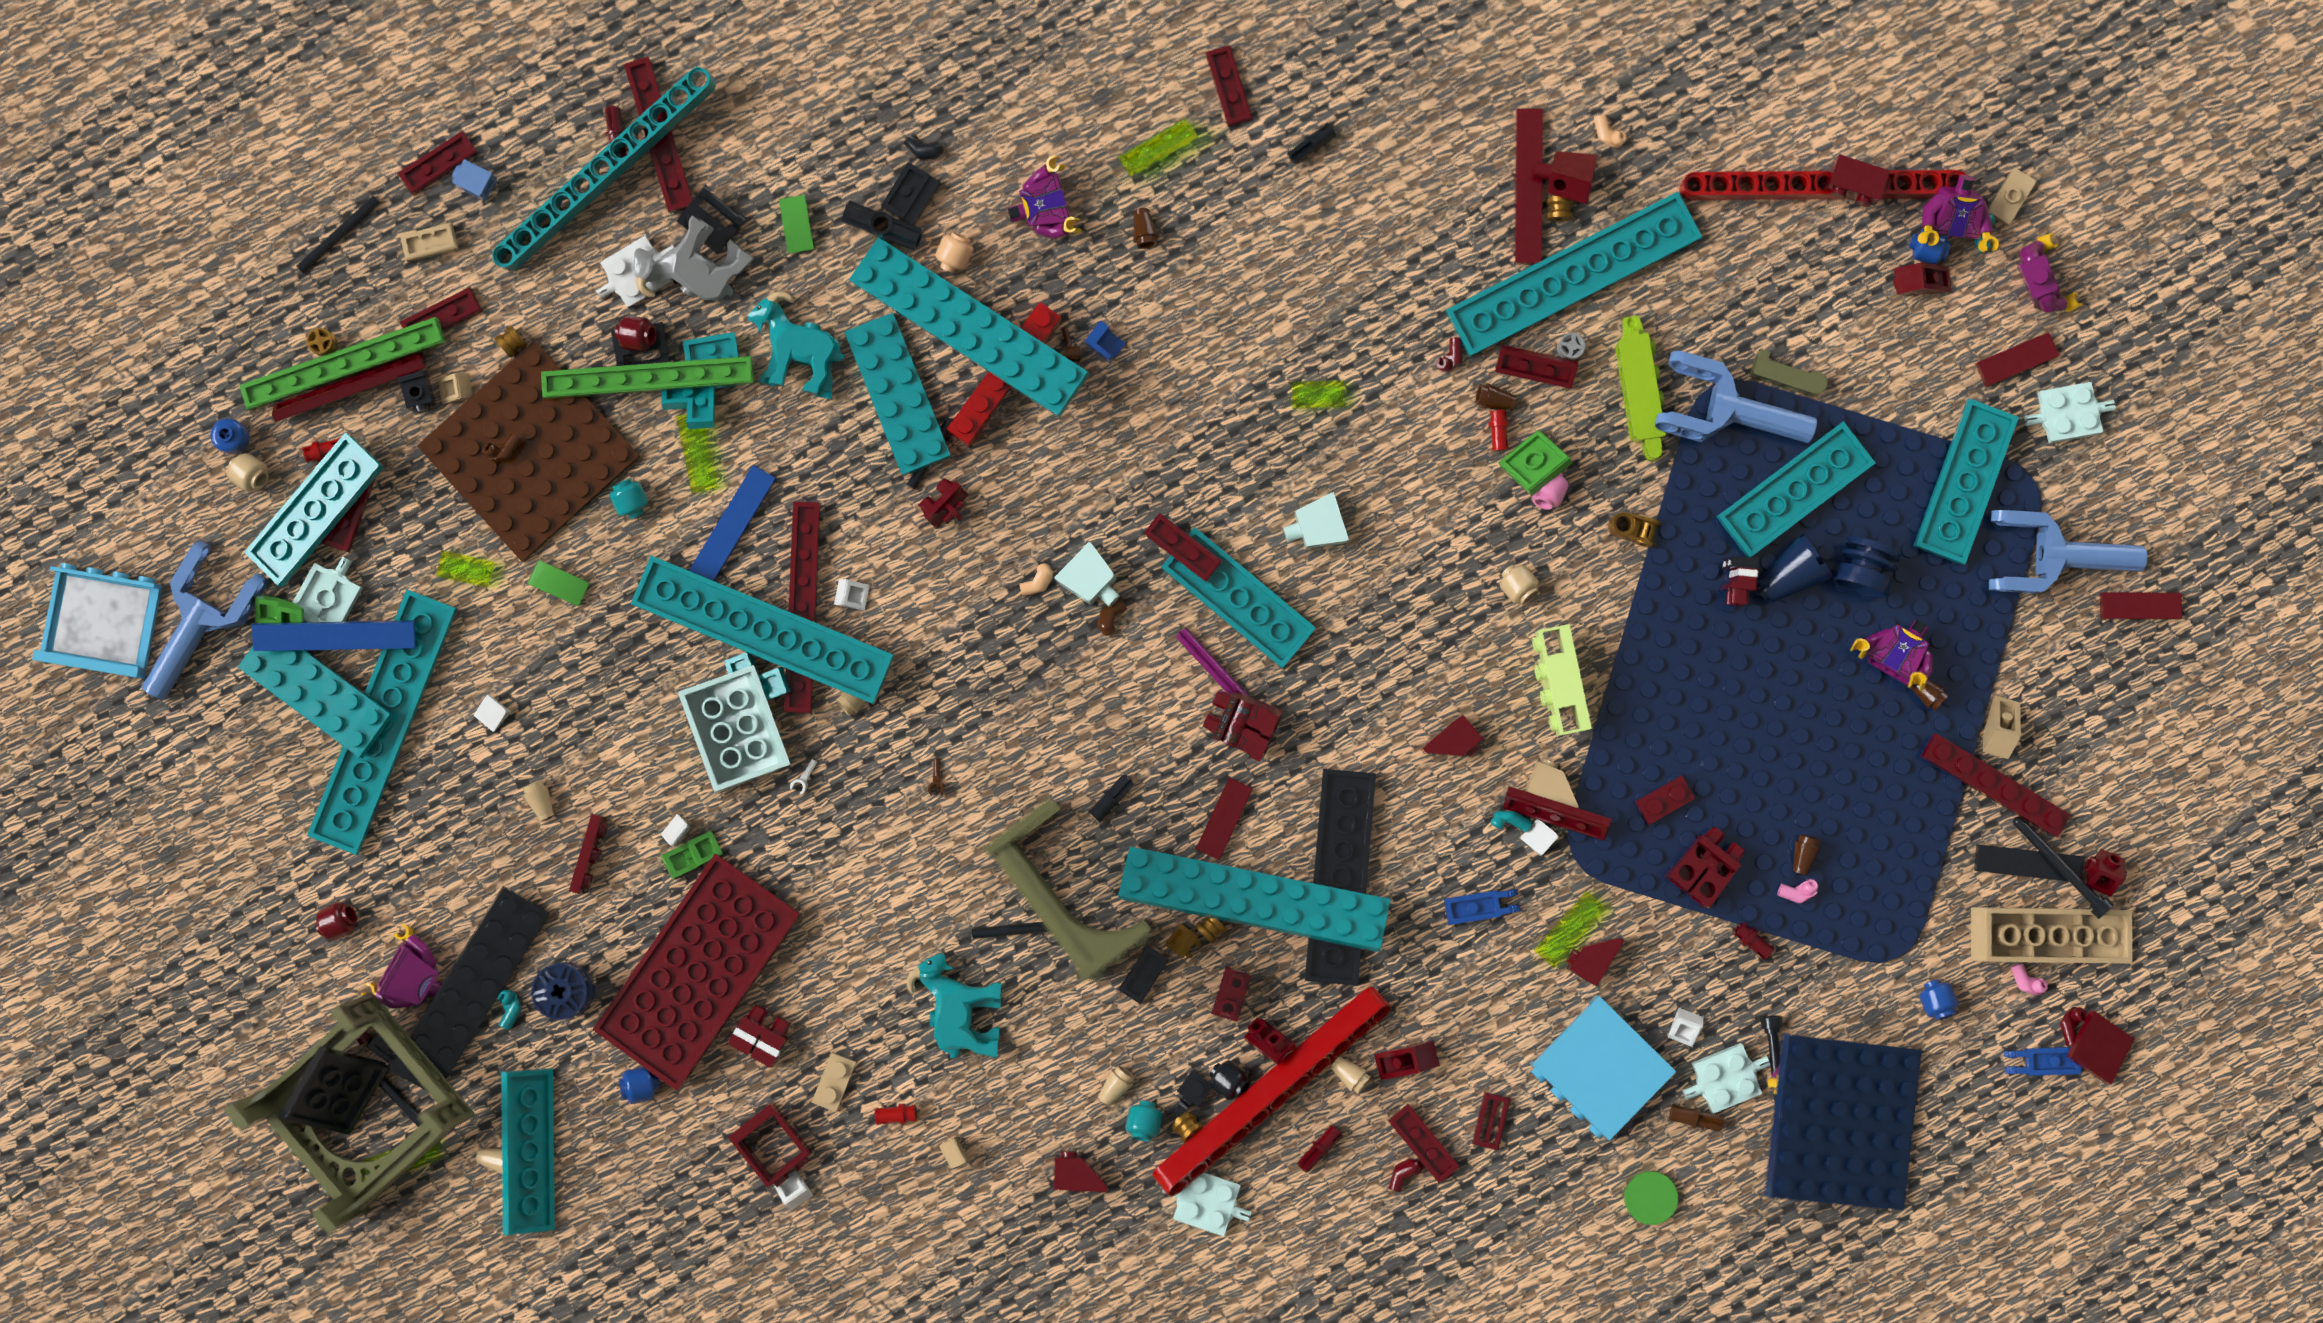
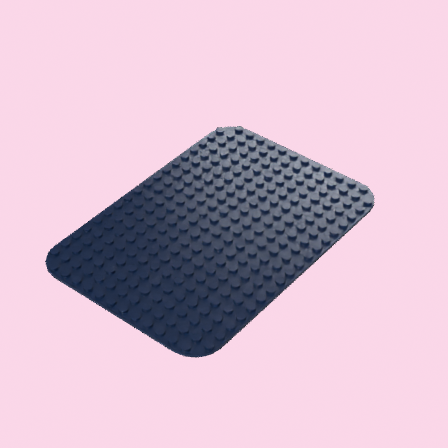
(1774, 708)

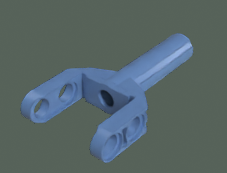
(1728, 406)
(2057, 554)
(197, 619)

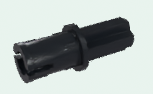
(1312, 143)
(1111, 798)

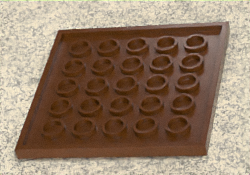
(555, 471)

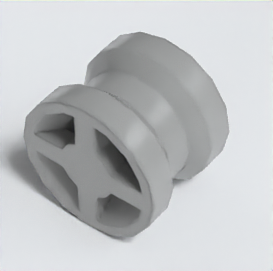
(1572, 342)

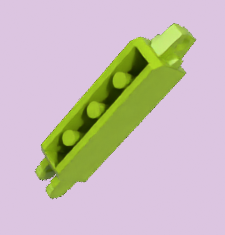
(1640, 386)

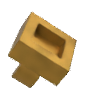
(1182, 941)

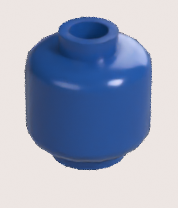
(1927, 253)
(230, 436)
(1939, 1000)
(638, 1085)

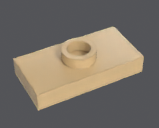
(2011, 196)
(429, 242)

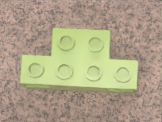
(1561, 680)

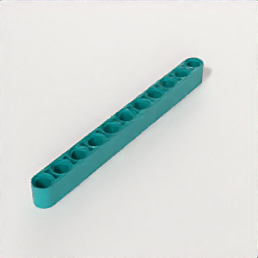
(617, 167)

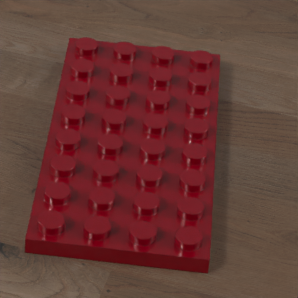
(696, 972)

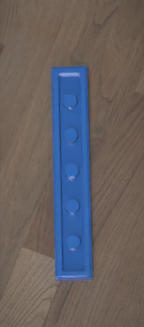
(733, 523)
(334, 635)

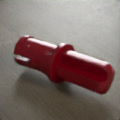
(614, 125)
(1319, 1148)

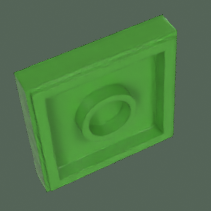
(1535, 462)

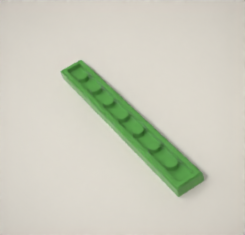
(342, 363)
(647, 377)

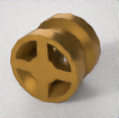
(1559, 209)
(316, 340)
(510, 341)
(1210, 928)
(1187, 1126)

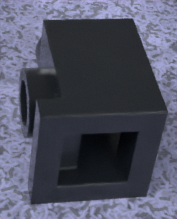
(426, 396)

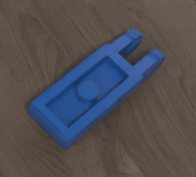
(1478, 906)
(2043, 1061)

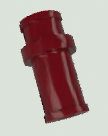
(1750, 938)

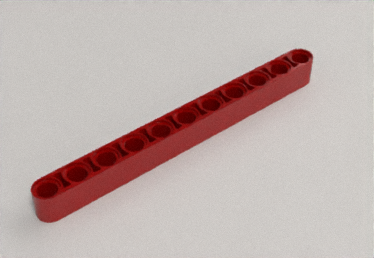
(1809, 182)
(1271, 1091)

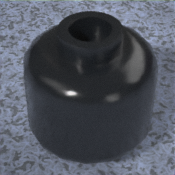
(1229, 1080)

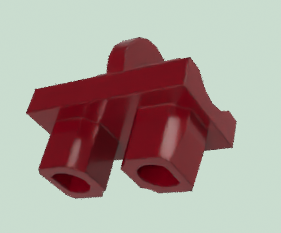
(946, 506)
(1269, 1040)

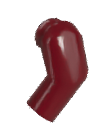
(1453, 358)
(2070, 1022)

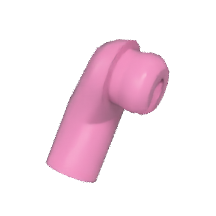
(1800, 893)
(2027, 983)

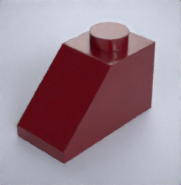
(1922, 279)
(1455, 740)
(1593, 959)
(1407, 1060)
(1076, 1174)

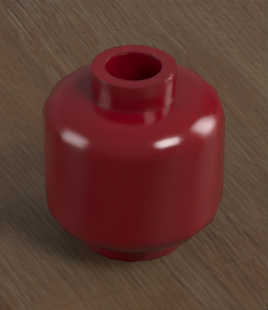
(635, 333)
(336, 921)

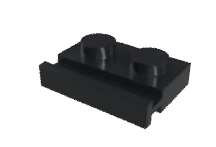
(910, 194)

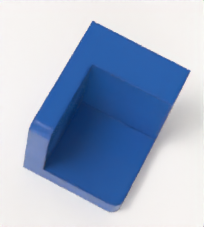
(1104, 342)

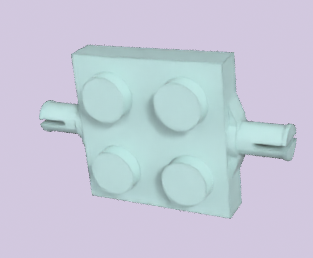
(2069, 412)
(328, 593)
(1726, 1078)
(1209, 1204)

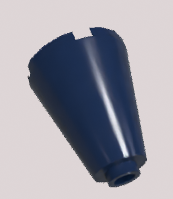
(1794, 571)

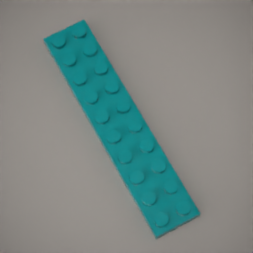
(1573, 274)
(969, 327)
(762, 629)
(397, 686)
(1254, 899)

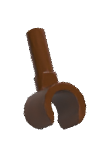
(1072, 353)
(936, 776)

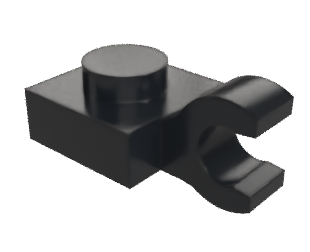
(1193, 1090)

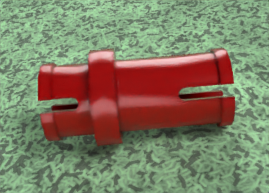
(1499, 430)
(317, 450)
(900, 1114)

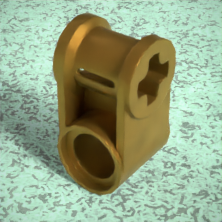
(1639, 529)

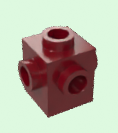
(2105, 872)

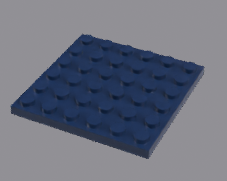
(1842, 1122)

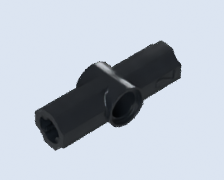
(867, 219)

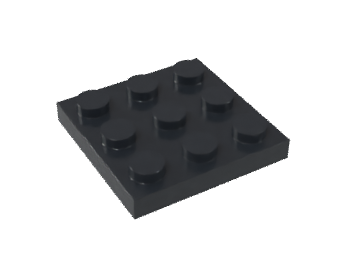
(334, 1090)

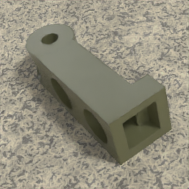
(1786, 376)

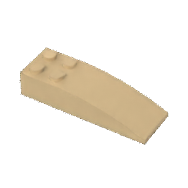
(2050, 935)

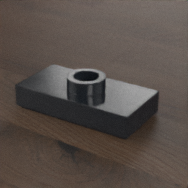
(1143, 974)

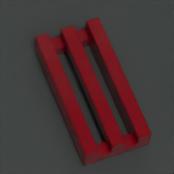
(1496, 1098)

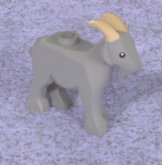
(689, 267)

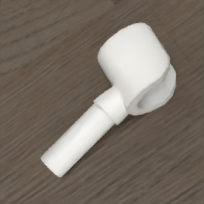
(804, 777)

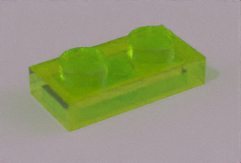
(1318, 394)
(465, 569)

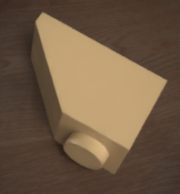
(2002, 727)
(1550, 783)

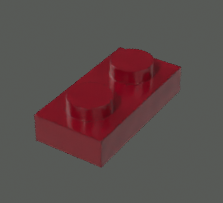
(1664, 800)

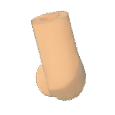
(1040, 581)

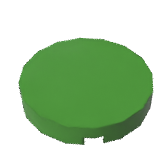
(1651, 1197)

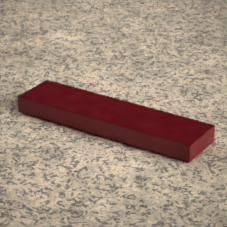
(1557, 813)

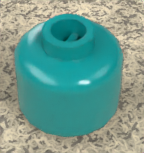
(628, 498)
(1144, 1121)

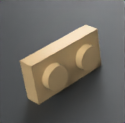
(834, 1082)

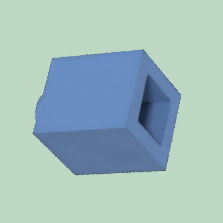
(473, 179)

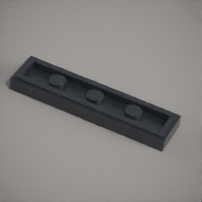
(2022, 862)

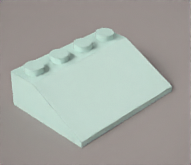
(734, 729)

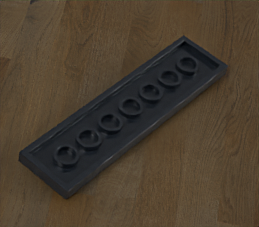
(1341, 864)
(474, 982)

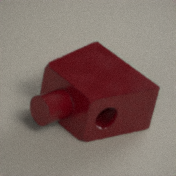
(1569, 175)

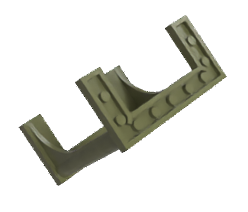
(1085, 946)
(353, 1200)

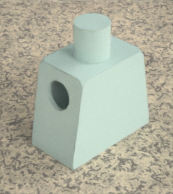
(1318, 524)
(1089, 577)

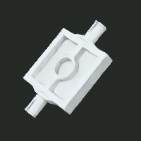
(621, 273)

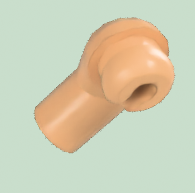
(1606, 135)

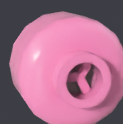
(1552, 493)

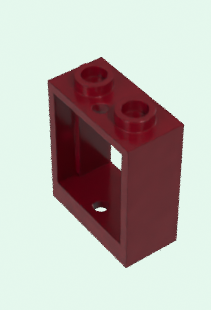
(780, 1176)

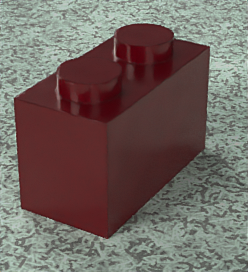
(1856, 180)

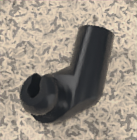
(926, 151)

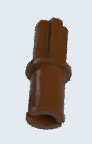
(1695, 1118)

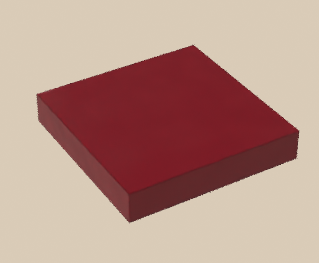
(2100, 1047)

